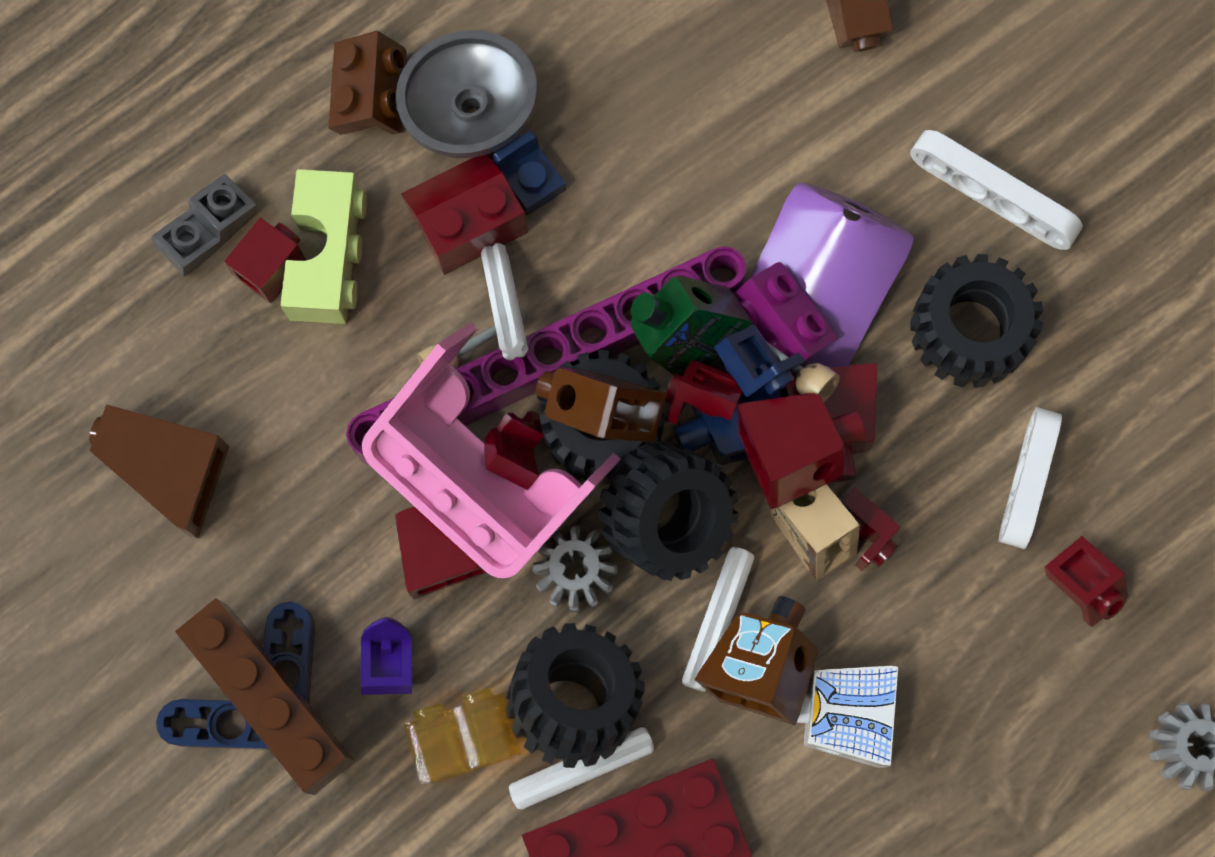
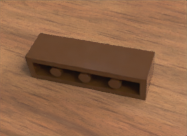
(265, 697)

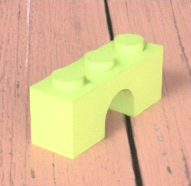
(323, 285)

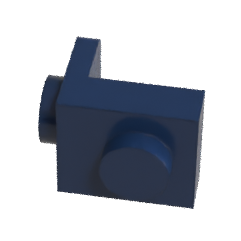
(754, 364)

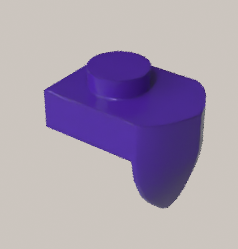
(386, 658)

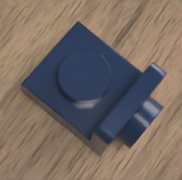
(529, 172)

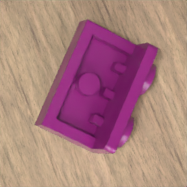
(784, 313)

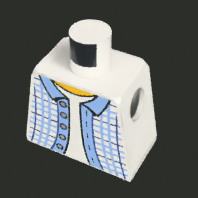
(852, 713)

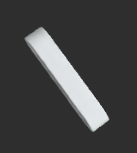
(1030, 478)

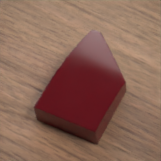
(511, 446)

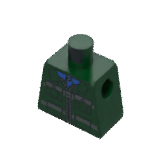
(686, 322)

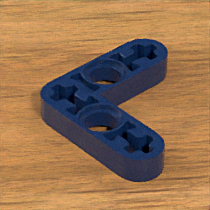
(249, 739)

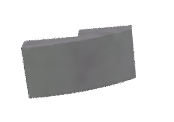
(207, 225)

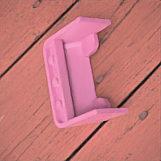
(444, 473)

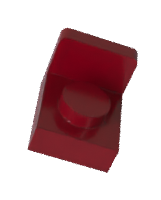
(706, 388)
(874, 526)
(1089, 581)

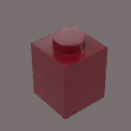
(262, 256)

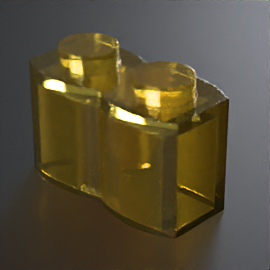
(461, 738)

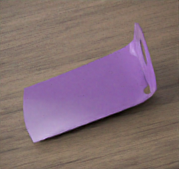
(837, 262)

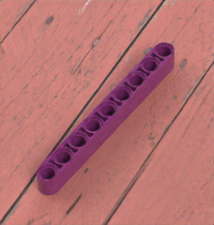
(565, 337)

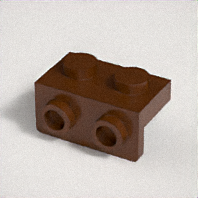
(366, 83)

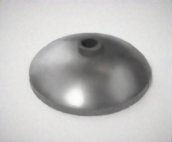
(462, 74)

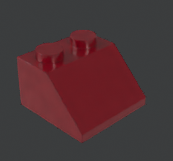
(465, 212)

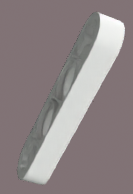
(996, 190)

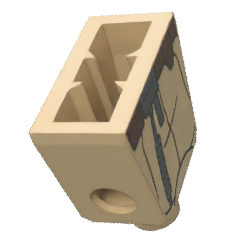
(819, 530)

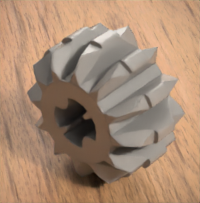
(592, 564)
(1174, 746)

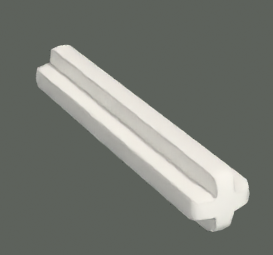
(504, 302)
(719, 612)
(559, 779)

